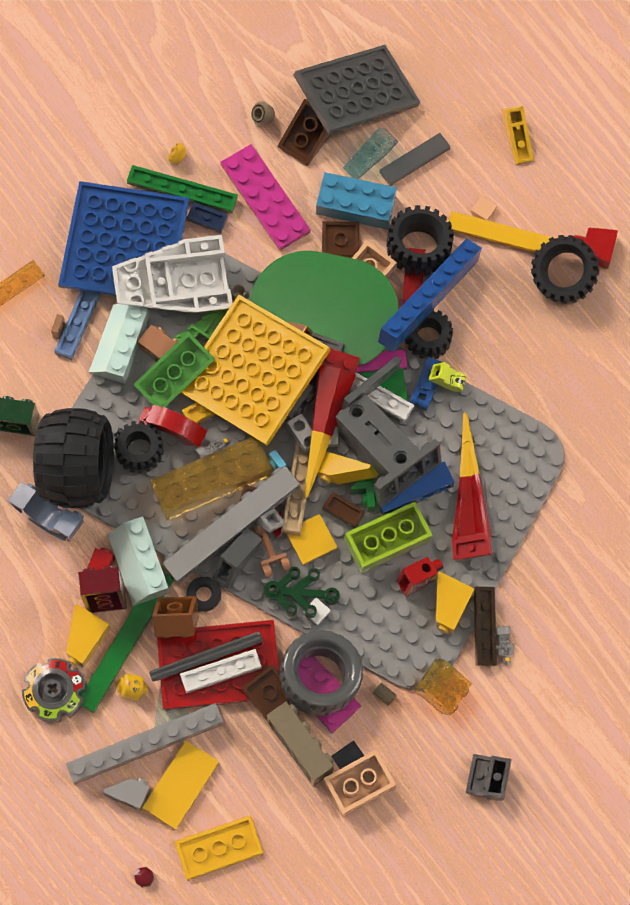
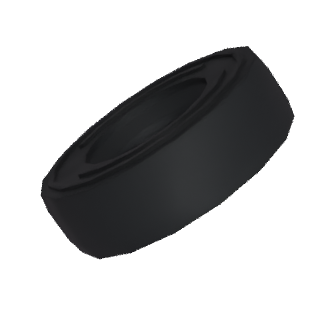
(212, 585)

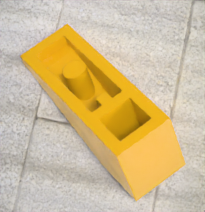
(517, 133)
(344, 470)

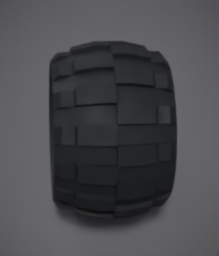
(73, 458)

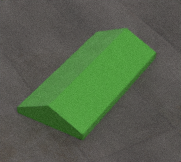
(174, 371)

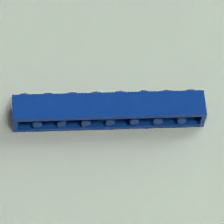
(429, 295)

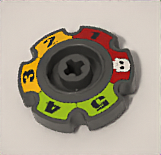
(56, 675)

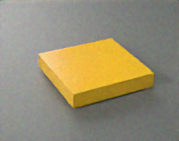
(314, 540)

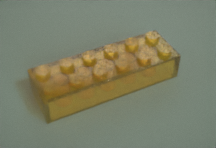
(211, 477)

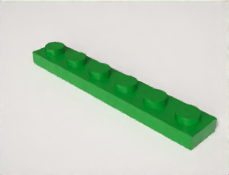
(176, 186)

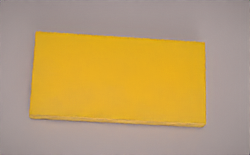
(180, 785)
(218, 847)

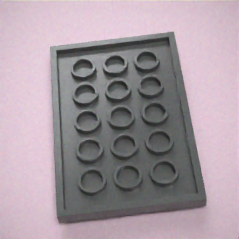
(356, 89)

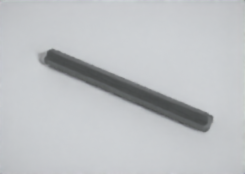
(205, 656)

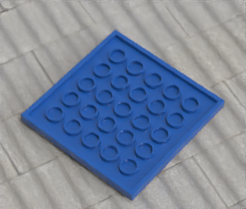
(113, 227)

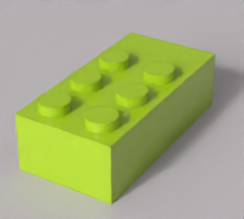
(388, 537)

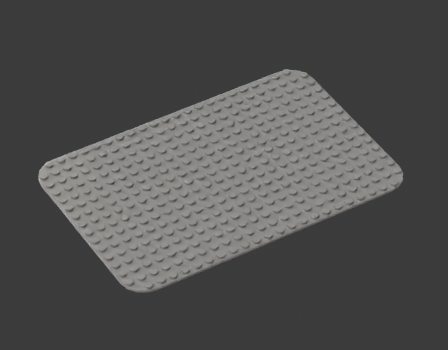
(391, 631)

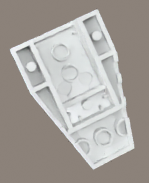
(176, 278)

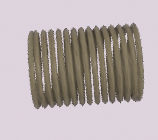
(238, 288)
(388, 694)

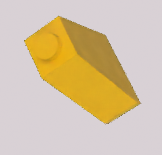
(451, 602)
(85, 635)

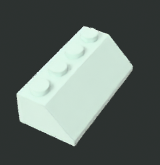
(119, 342)
(138, 561)

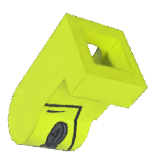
(447, 377)

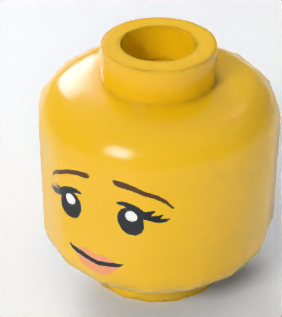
(131, 687)

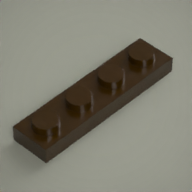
(485, 626)

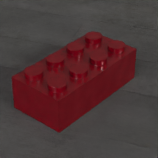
(102, 589)

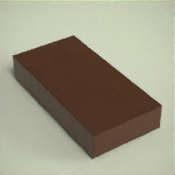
(343, 510)

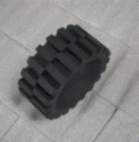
(419, 221)
(552, 249)

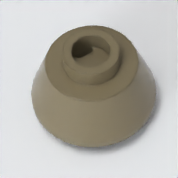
(262, 113)

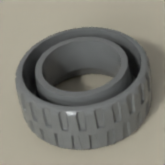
(340, 652)

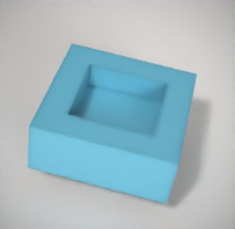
(275, 460)

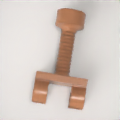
(262, 533)

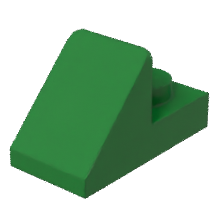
(367, 489)

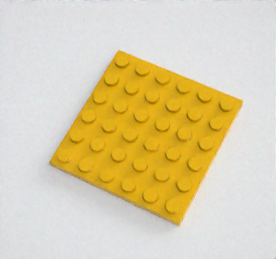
(256, 369)

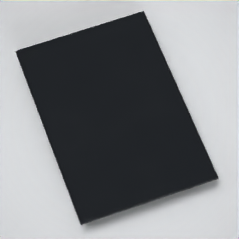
(347, 755)

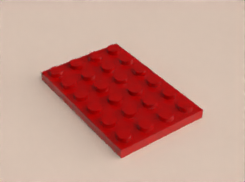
(206, 638)

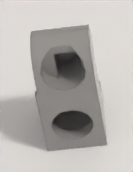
(300, 431)

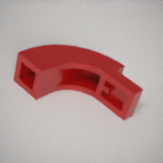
(174, 424)

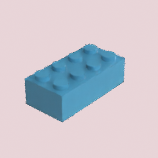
(356, 200)

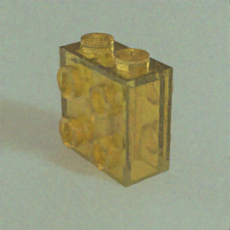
(443, 687)

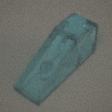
(371, 153)

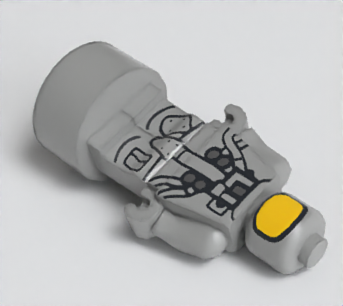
(214, 446)
(504, 648)

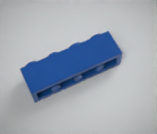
(429, 485)

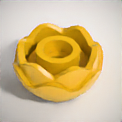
(177, 153)

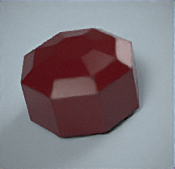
(144, 877)

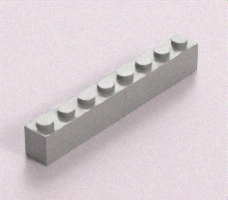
(232, 524)
(144, 744)

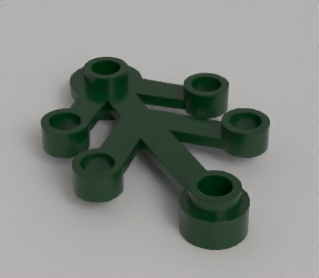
(298, 592)

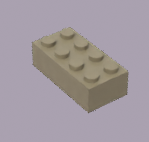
(299, 743)

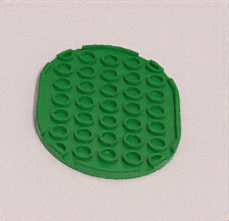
(330, 296)

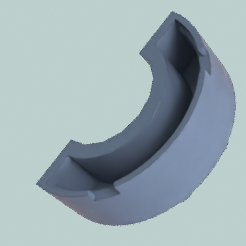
(49, 517)

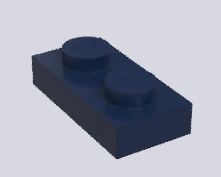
(207, 217)

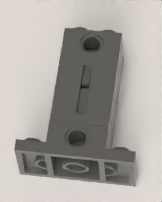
(385, 448)

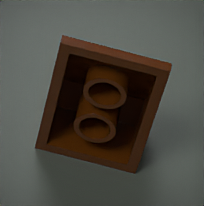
(304, 134)

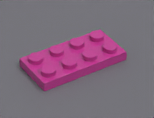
(321, 681)

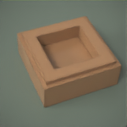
(58, 326)

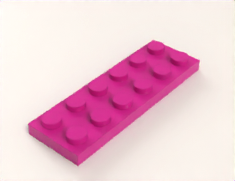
(265, 197)

